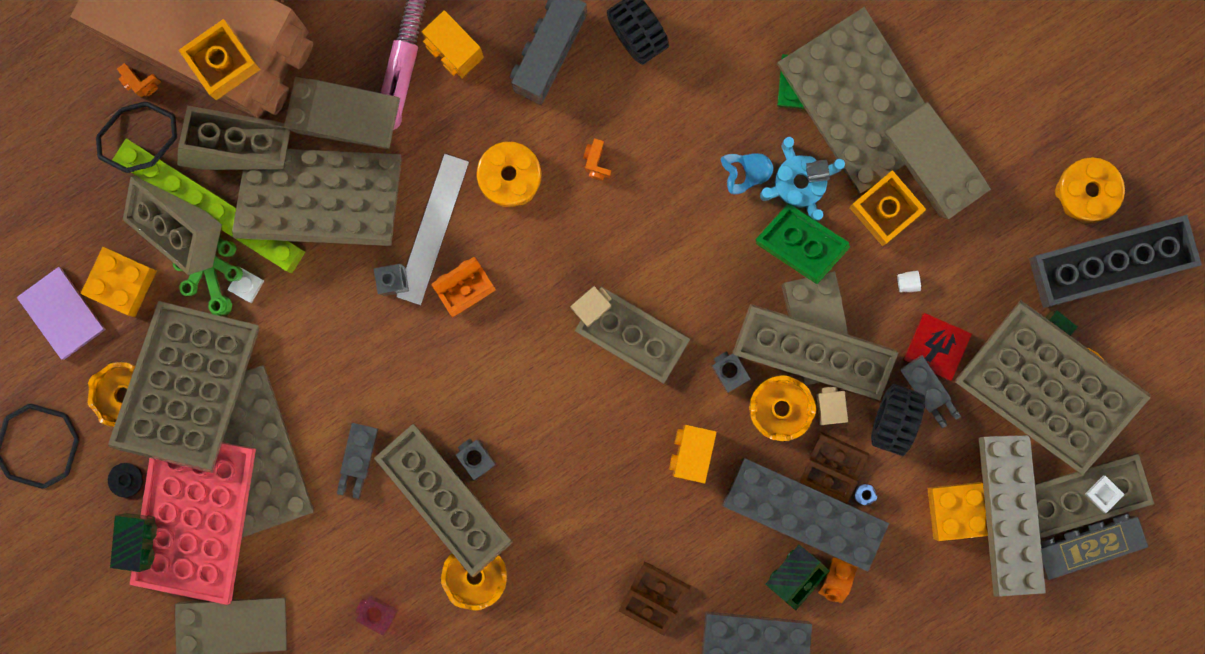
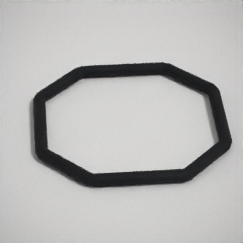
(158, 155)
(71, 456)

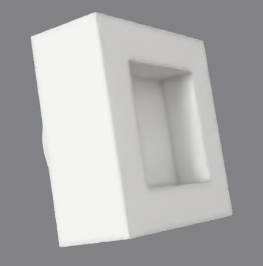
(246, 287)
(1104, 494)

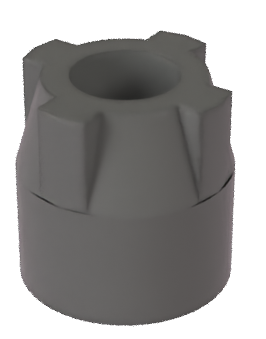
(818, 171)

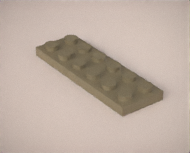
(815, 352)
(443, 500)
(1064, 503)
(1012, 515)

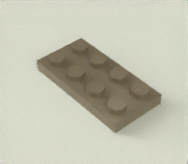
(636, 338)

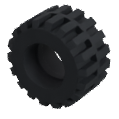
(638, 29)
(898, 420)

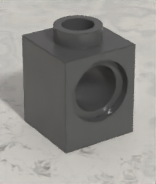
(391, 279)
(741, 374)
(475, 470)

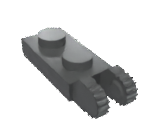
(925, 381)
(357, 457)

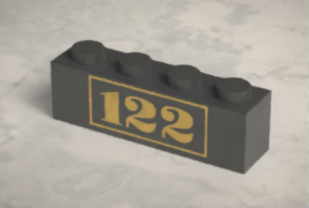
(1092, 546)

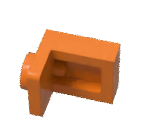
(130, 80)
(593, 154)
(838, 580)

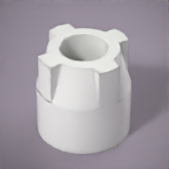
(909, 281)

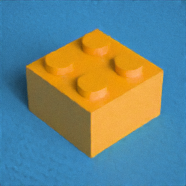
(452, 44)
(219, 59)
(887, 208)
(118, 282)
(693, 453)
(958, 511)

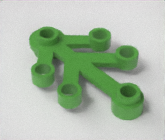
(212, 281)

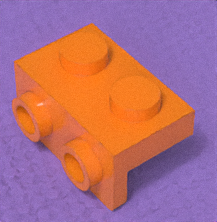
(463, 286)

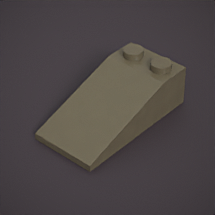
(341, 113)
(231, 141)
(937, 161)
(172, 226)
(816, 304)
(231, 628)

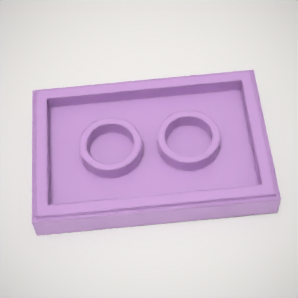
(61, 313)

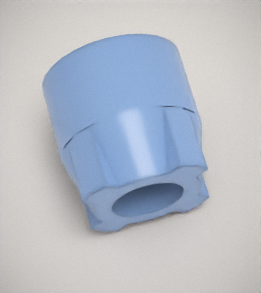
(858, 494)

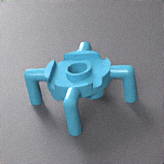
(785, 184)

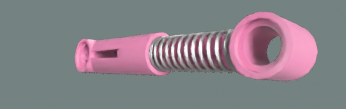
(403, 55)

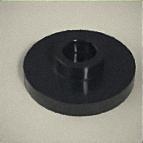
(125, 480)

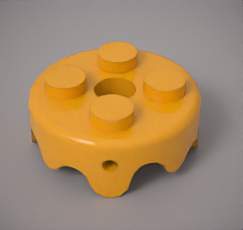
(513, 192)
(1073, 195)
(104, 388)
(800, 413)
(469, 595)

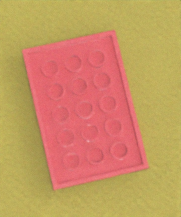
(197, 525)

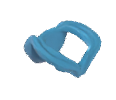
(757, 170)

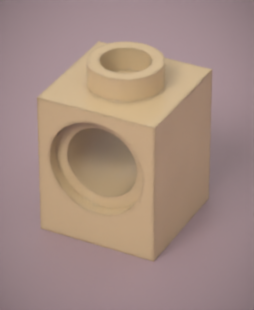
(592, 305)
(831, 406)

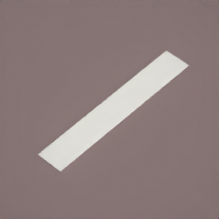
(433, 227)

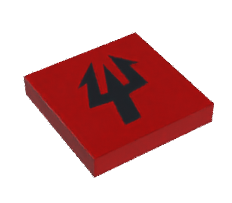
(939, 344)

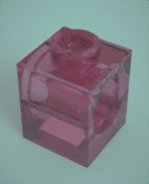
(387, 611)

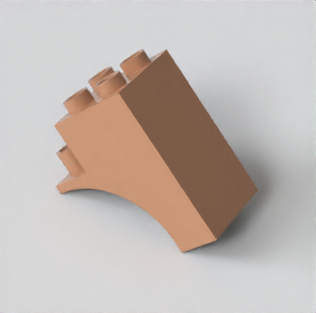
(159, 28)

